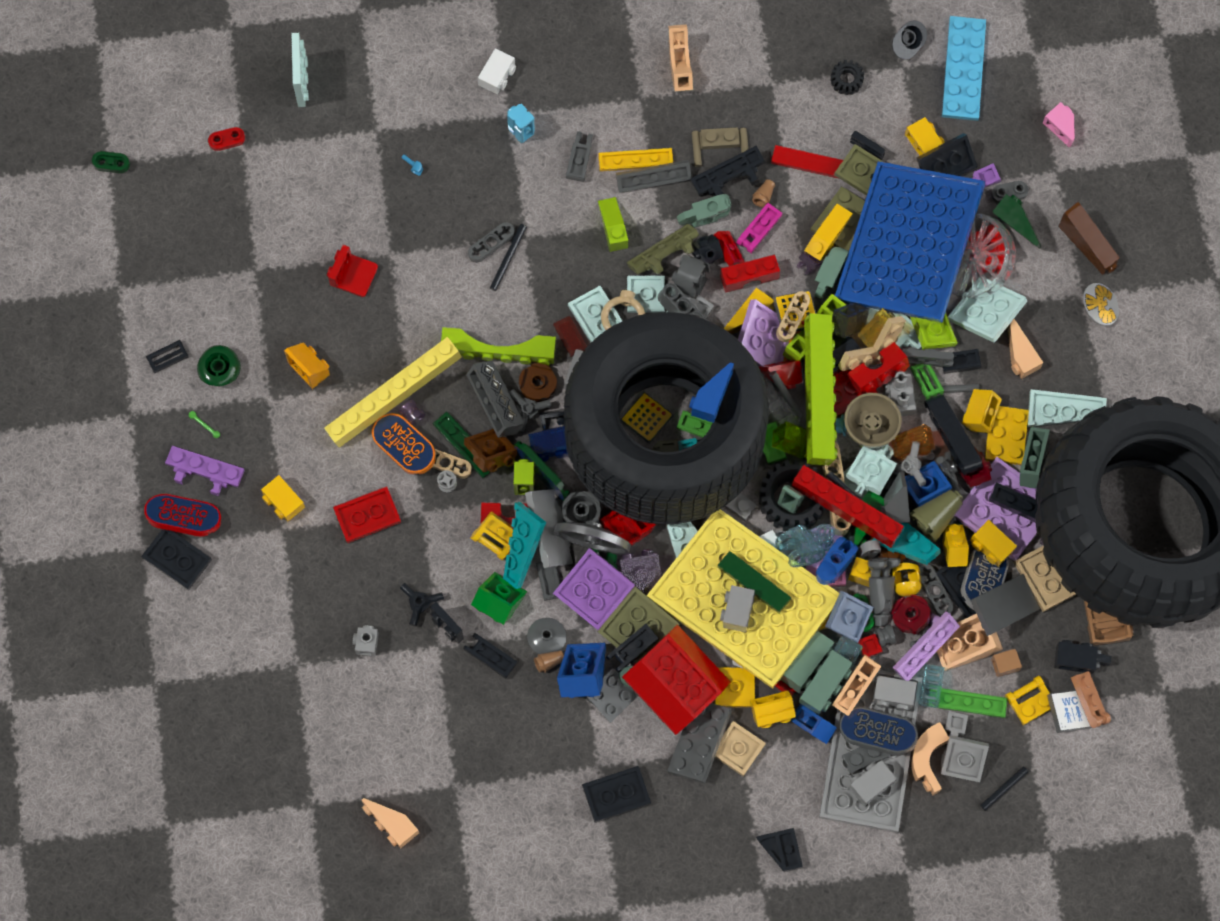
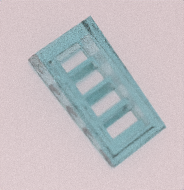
(931, 698)

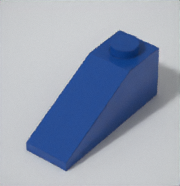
(710, 396)

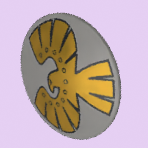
(1101, 304)

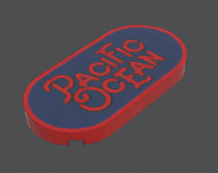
(182, 515)

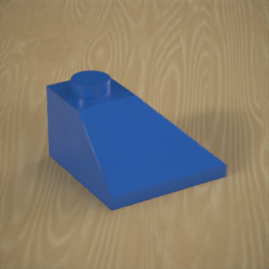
(935, 484)

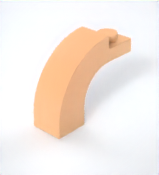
(679, 58)
(929, 741)

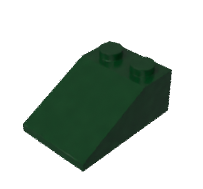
(1015, 216)

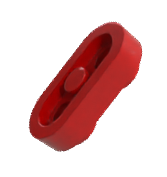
(226, 139)

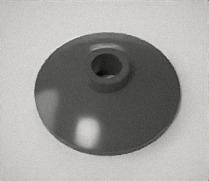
(545, 645)

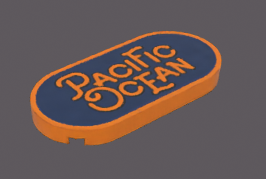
(404, 444)

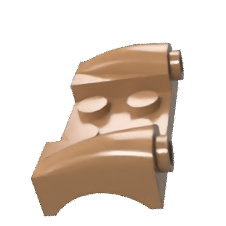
(1106, 628)

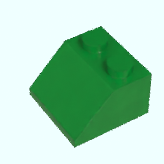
(498, 598)

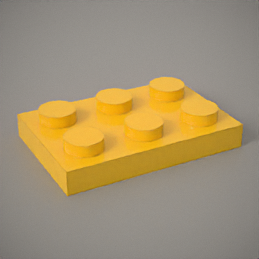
(1007, 436)

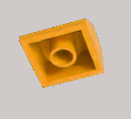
(306, 364)

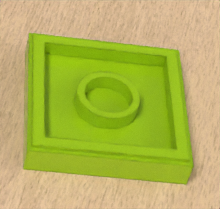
(934, 333)

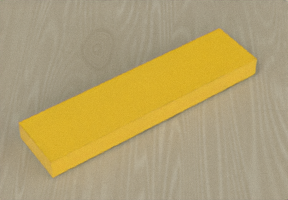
(634, 159)

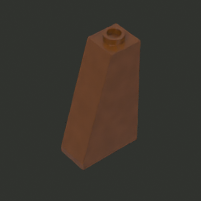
(1088, 239)

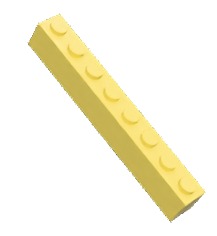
(393, 392)

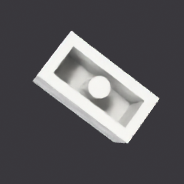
(496, 71)

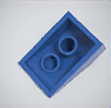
(582, 670)

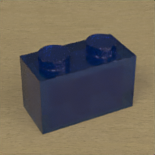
(549, 443)

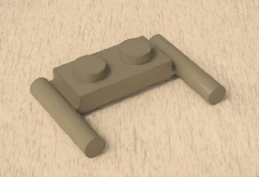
(718, 139)

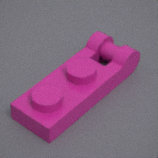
(759, 227)

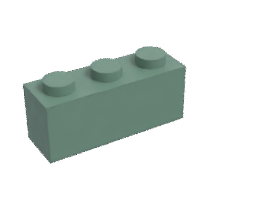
(1034, 457)
(808, 662)
(826, 683)

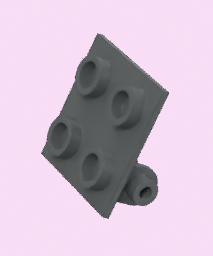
(613, 696)

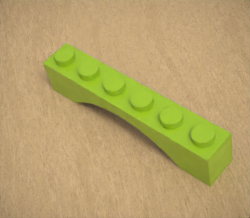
(538, 349)

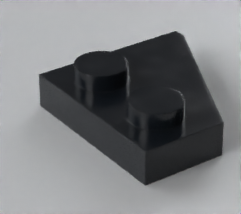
(783, 849)

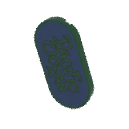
(549, 478)

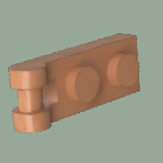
(1090, 700)

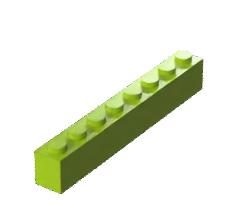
(819, 389)

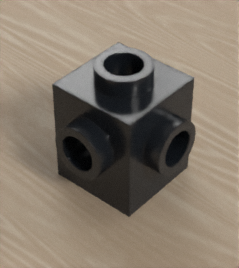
(707, 249)

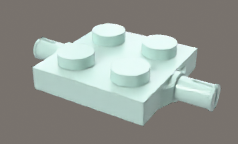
(871, 470)

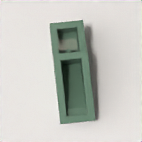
(790, 499)

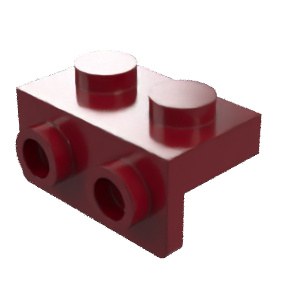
(980, 476)

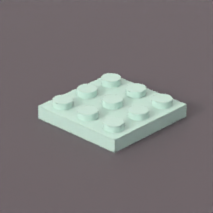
(299, 65)
(990, 314)

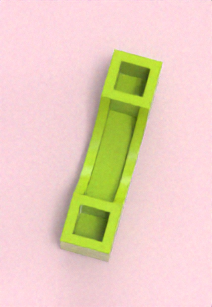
(796, 348)

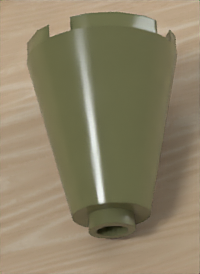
(937, 513)

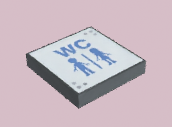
(1067, 712)

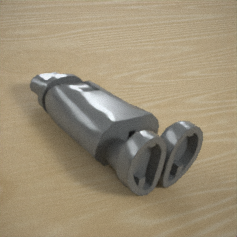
(882, 588)

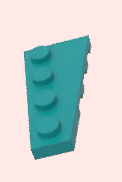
(523, 544)

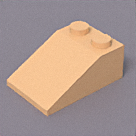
(968, 644)

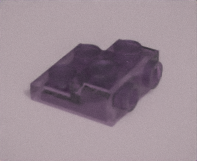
(641, 569)

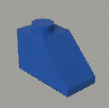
(813, 723)

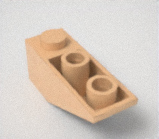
(395, 823)

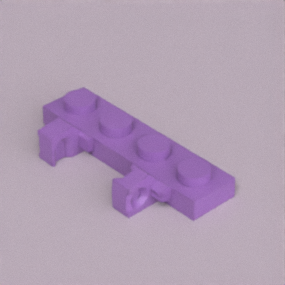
(217, 471)

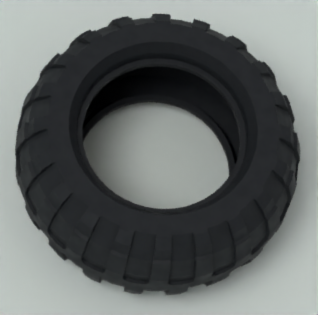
(1085, 546)

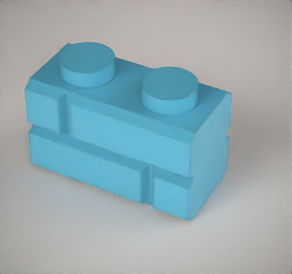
(520, 123)

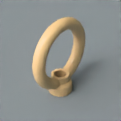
(626, 298)

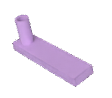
(926, 646)

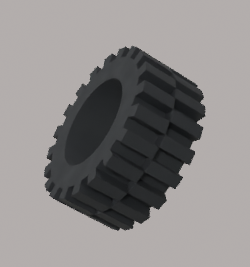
(773, 512)

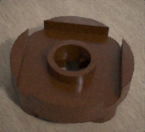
(540, 392)

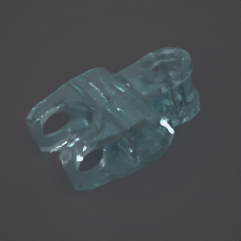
(806, 543)

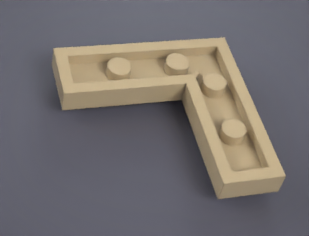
(870, 355)

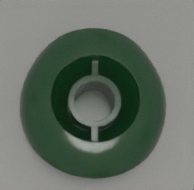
(218, 366)

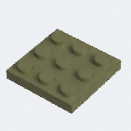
(851, 203)
(632, 615)

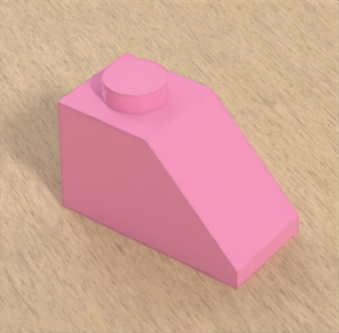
(1061, 123)

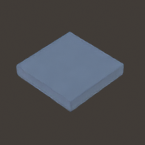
(849, 616)

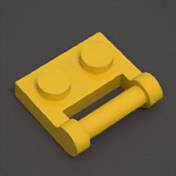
(497, 529)
(1033, 706)

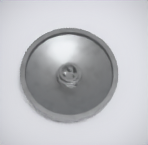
(593, 537)

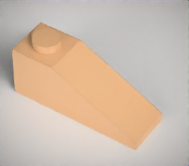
(1023, 355)
(856, 684)

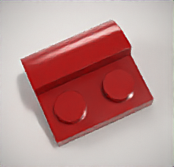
(627, 528)

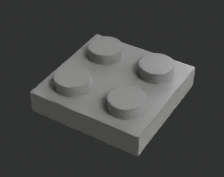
(964, 758)

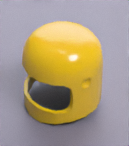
(908, 588)

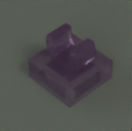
(810, 261)

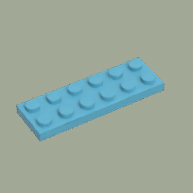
(964, 68)

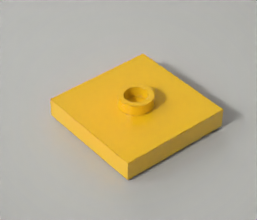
(740, 689)

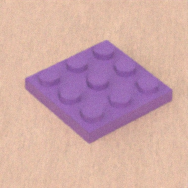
(594, 588)

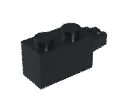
(1079, 657)

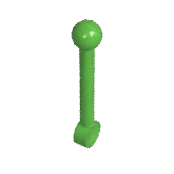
(192, 415)

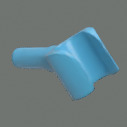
(417, 166)

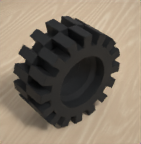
(850, 68)

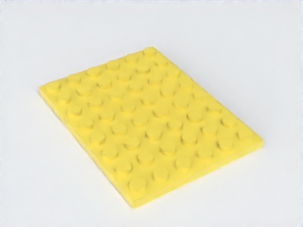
(696, 590)

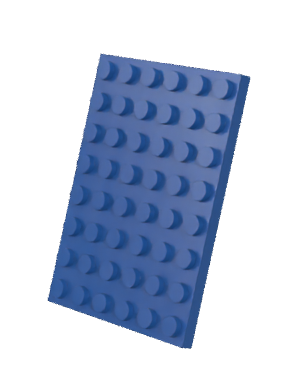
(910, 241)

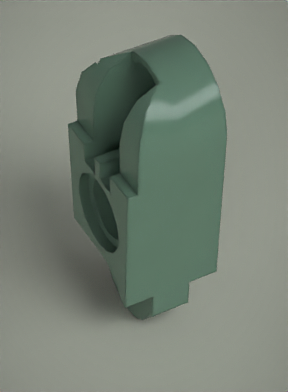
(706, 211)
(830, 270)

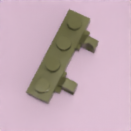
(654, 255)

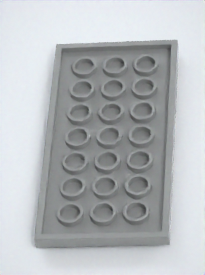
(838, 800)

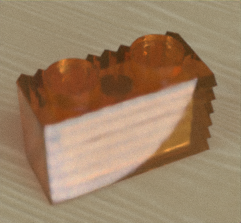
(903, 442)

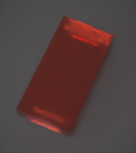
(569, 335)

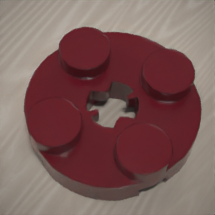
(914, 624)

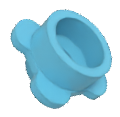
(840, 425)

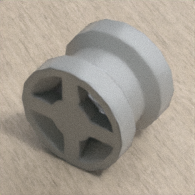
(445, 477)

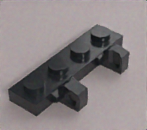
(740, 165)

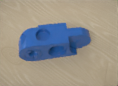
(830, 571)

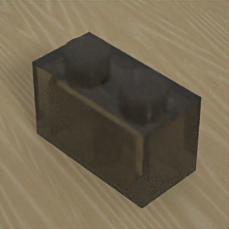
(849, 319)

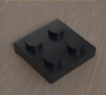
(441, 618)

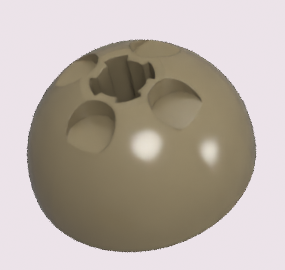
(874, 411)

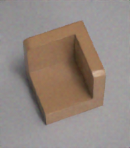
(1006, 662)

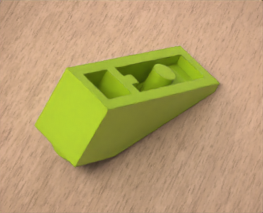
(613, 224)

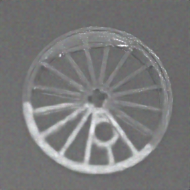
(980, 254)

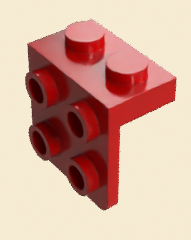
(351, 272)

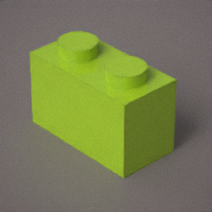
(523, 477)

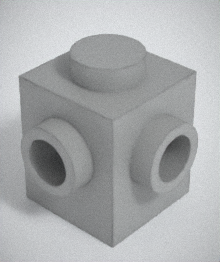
(366, 641)

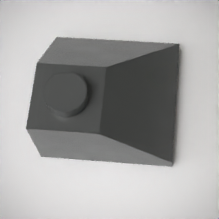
(896, 500)

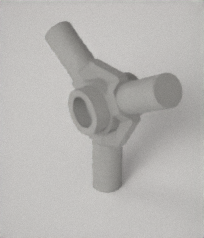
(912, 464)

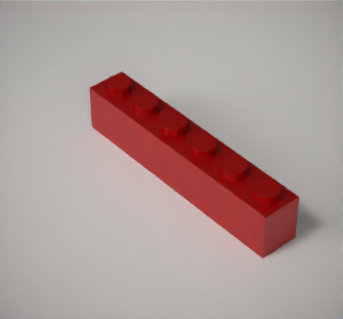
(847, 506)

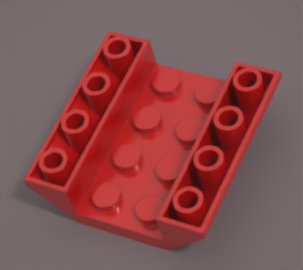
(676, 680)

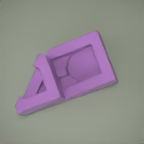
(988, 175)

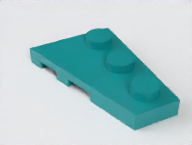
(914, 545)

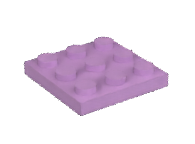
(759, 334)

